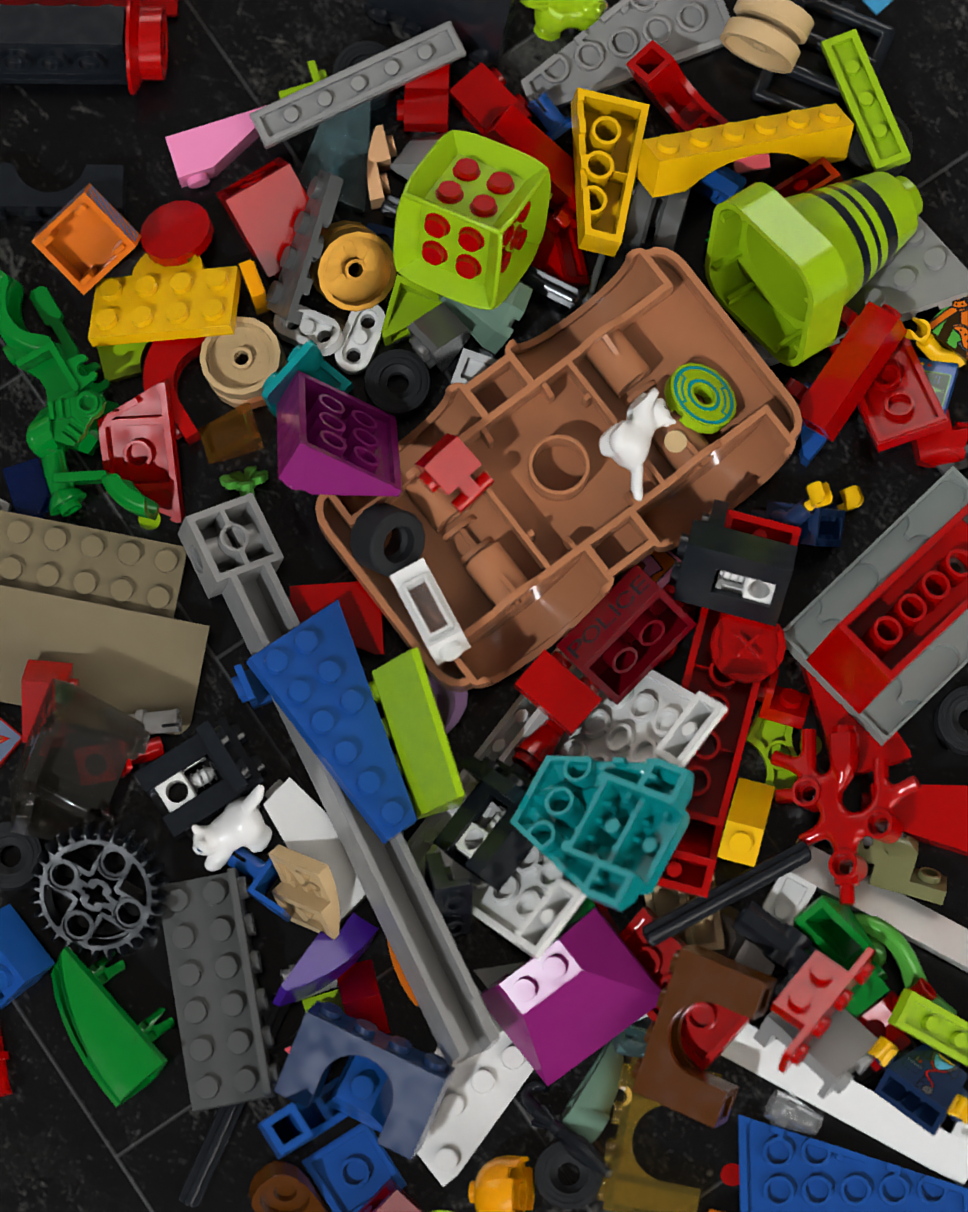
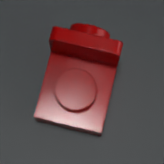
(782, 704)

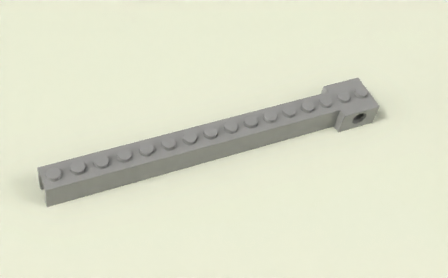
(240, 559)

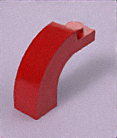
(671, 91)
(167, 361)

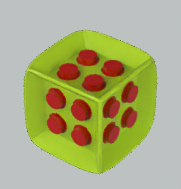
(471, 219)

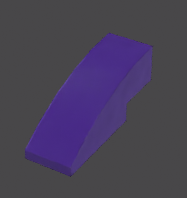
(326, 960)

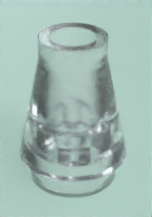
(791, 1113)

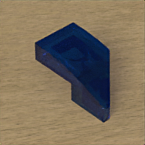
(28, 488)

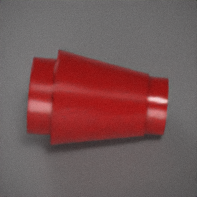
(537, 745)

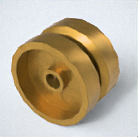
(371, 269)

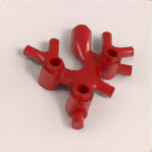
(836, 823)

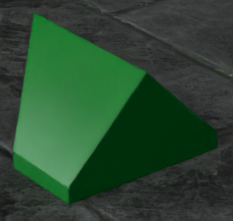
(833, 931)

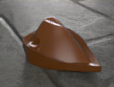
(283, 1188)

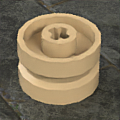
(767, 33)
(224, 360)

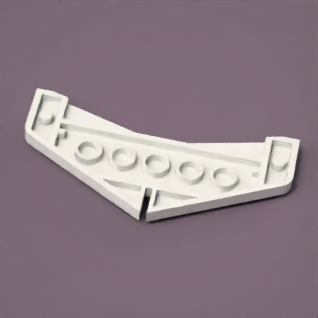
(474, 1097)

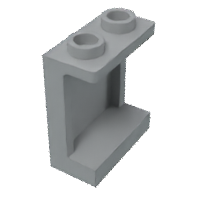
(833, 1056)

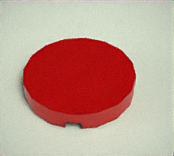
(176, 233)
(746, 648)

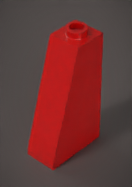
(831, 713)
(933, 815)

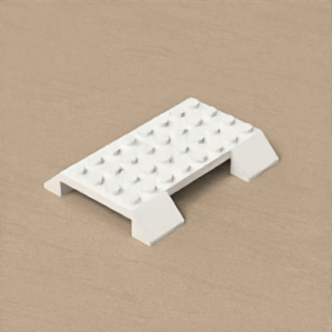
(649, 722)

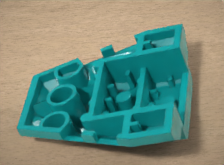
(607, 822)

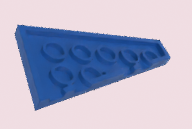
(328, 700)

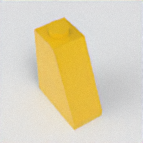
(746, 822)

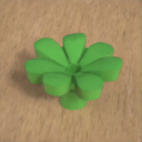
(245, 481)

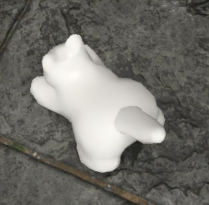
(631, 439)
(234, 828)

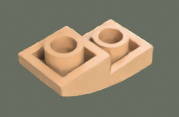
(379, 160)

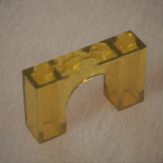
(629, 1186)

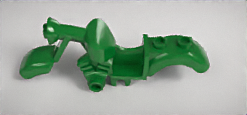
(71, 406)

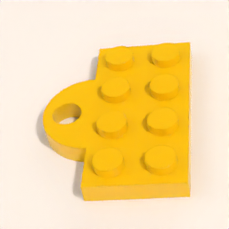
(165, 303)

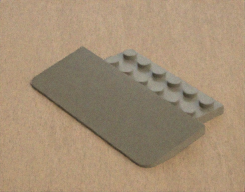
(103, 607)

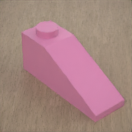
(210, 148)

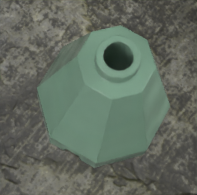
(493, 326)

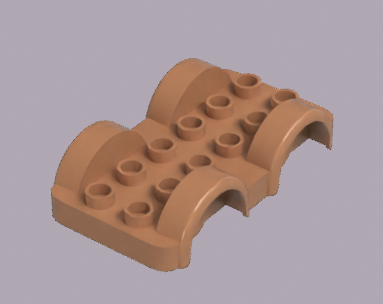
(559, 512)

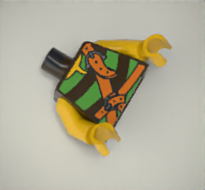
(945, 334)

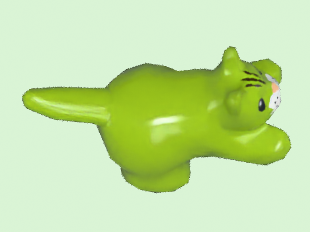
(557, 15)

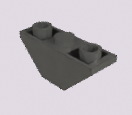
(438, 337)

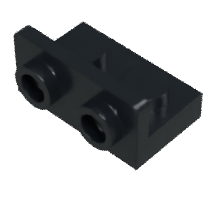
(450, 895)

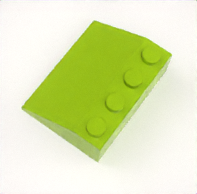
(417, 734)

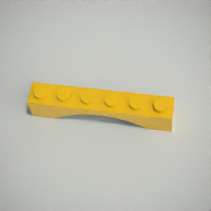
(681, 159)

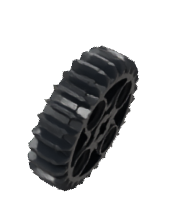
(84, 884)

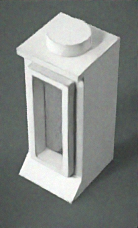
(430, 612)

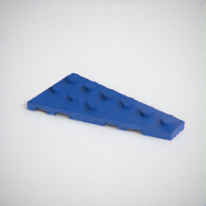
(808, 1175)

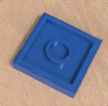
(352, 1169)

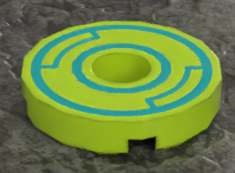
(711, 386)

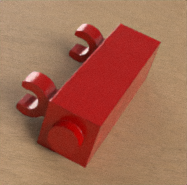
(518, 132)
(850, 369)

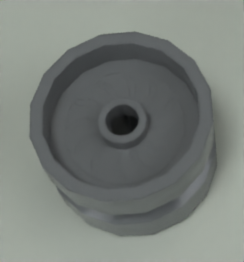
(662, 213)

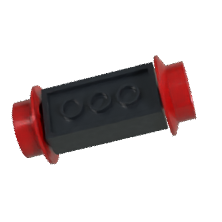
(83, 44)

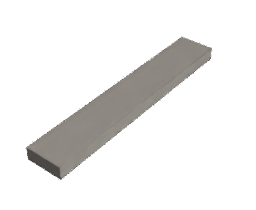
(357, 84)

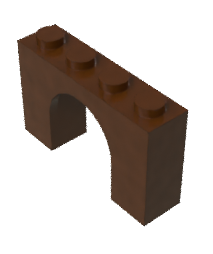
(665, 1070)

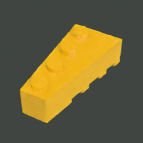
(606, 157)

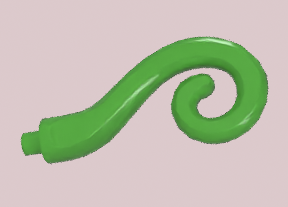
(886, 936)

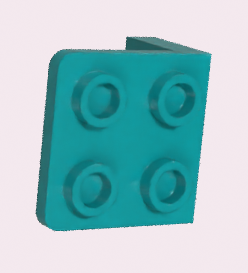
(308, 360)

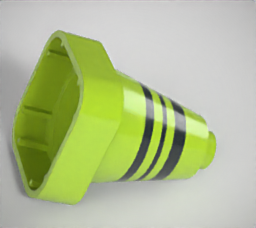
(802, 257)

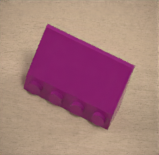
(335, 442)

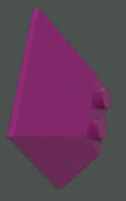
(572, 997)

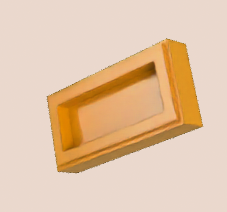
(254, 286)

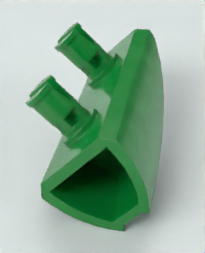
(103, 1034)

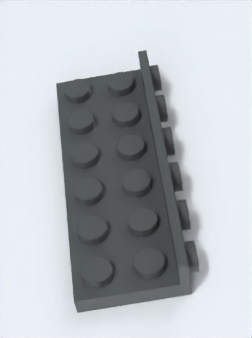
(218, 991)

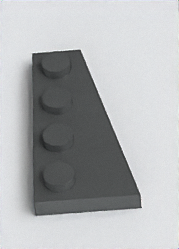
(305, 248)

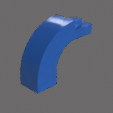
(299, 1125)

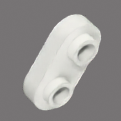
(313, 327)
(360, 340)

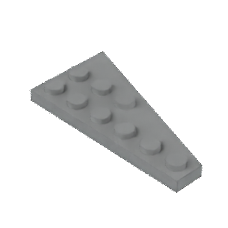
(600, 53)
(912, 281)

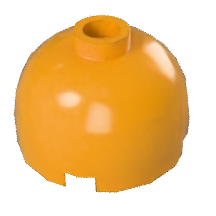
(503, 1186)

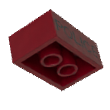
(626, 634)

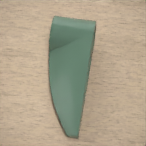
(593, 1099)

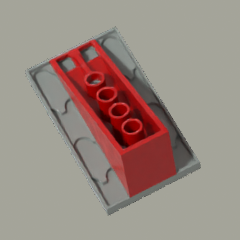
(895, 616)

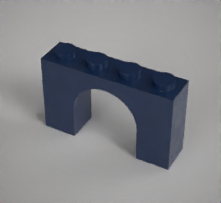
(415, 1076)

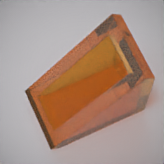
(231, 435)

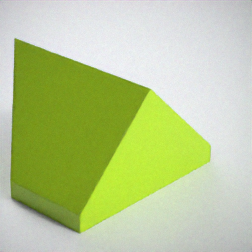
(405, 306)

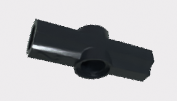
(778, 941)

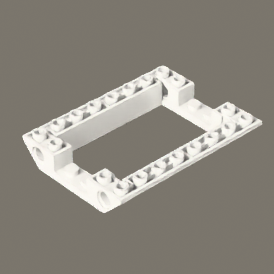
(856, 1104)

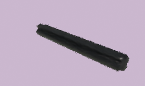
(727, 893)

